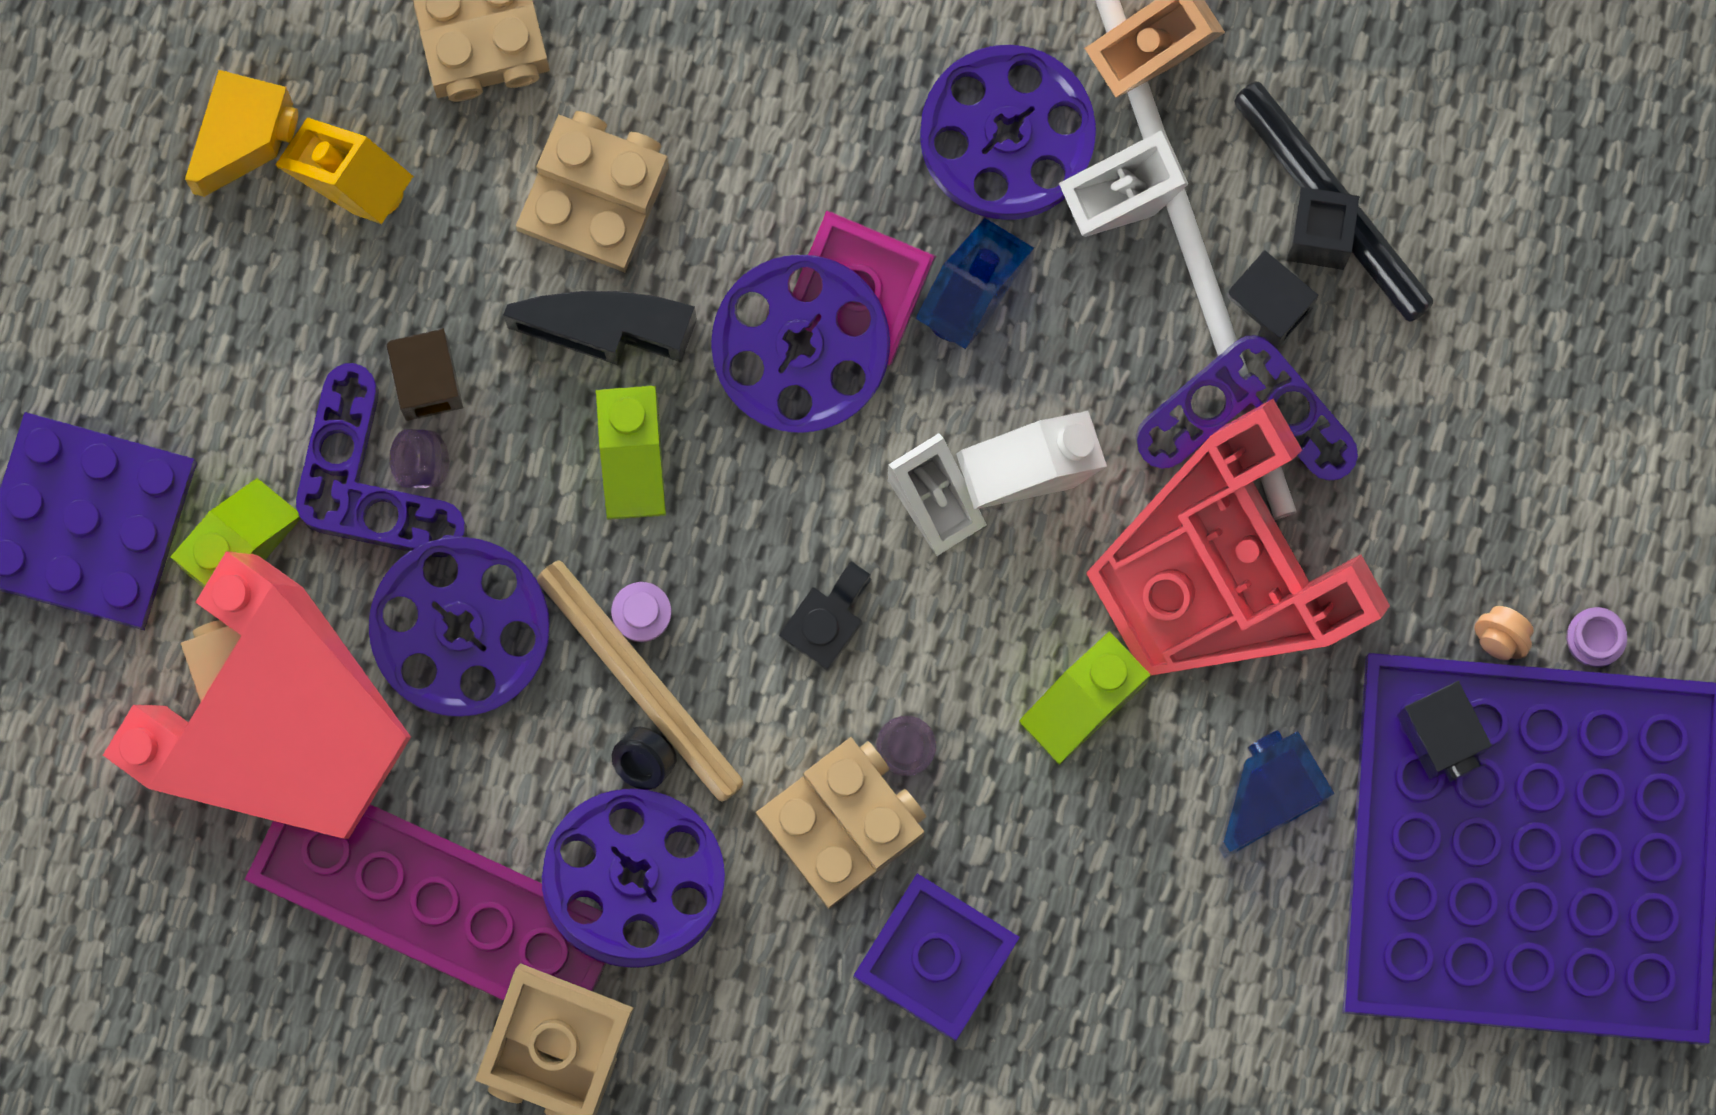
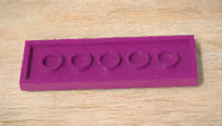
(425, 900)

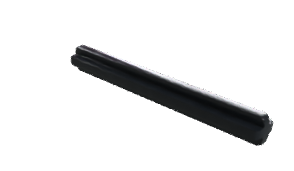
(1312, 172)

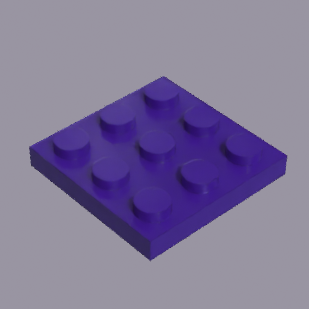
(88, 519)

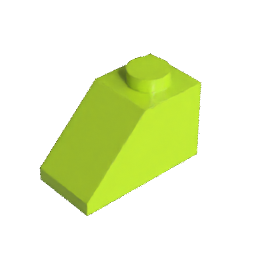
(631, 452)
(246, 523)
(1085, 697)

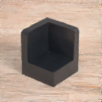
(1322, 228)
(1273, 298)

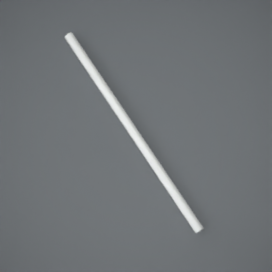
(1197, 259)

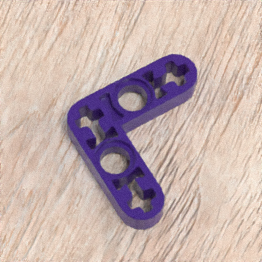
(1239, 393)
(357, 497)

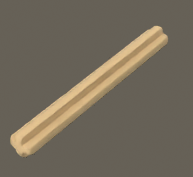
(640, 681)

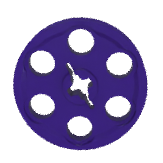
(979, 127)
(789, 314)
(428, 634)
(629, 903)

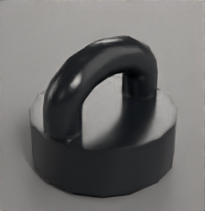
(643, 758)

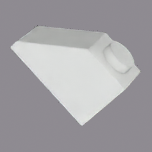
(1032, 460)

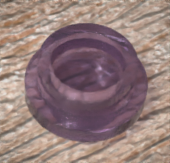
(906, 745)

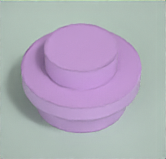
(641, 611)
(1596, 637)

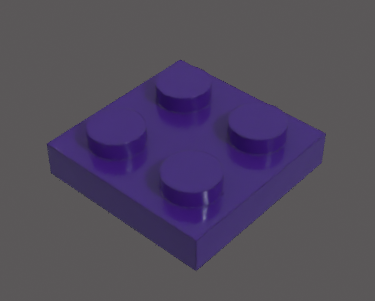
(936, 957)

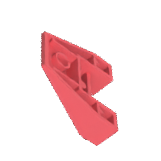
(1212, 575)
(285, 724)

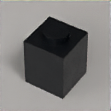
(1445, 733)

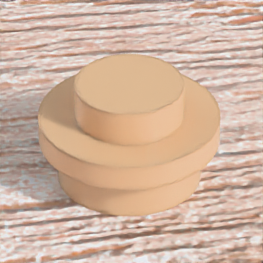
(1504, 633)

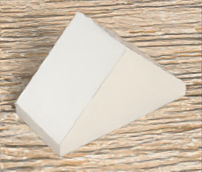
(1125, 186)
(935, 494)

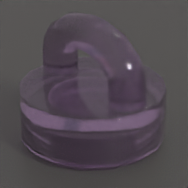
(419, 458)

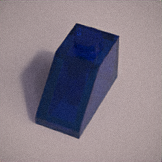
(973, 283)
(1273, 790)

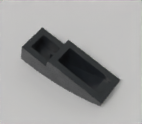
(605, 322)

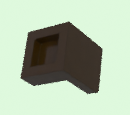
(424, 375)

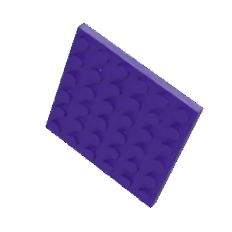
(1553, 878)

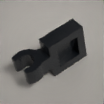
(823, 623)

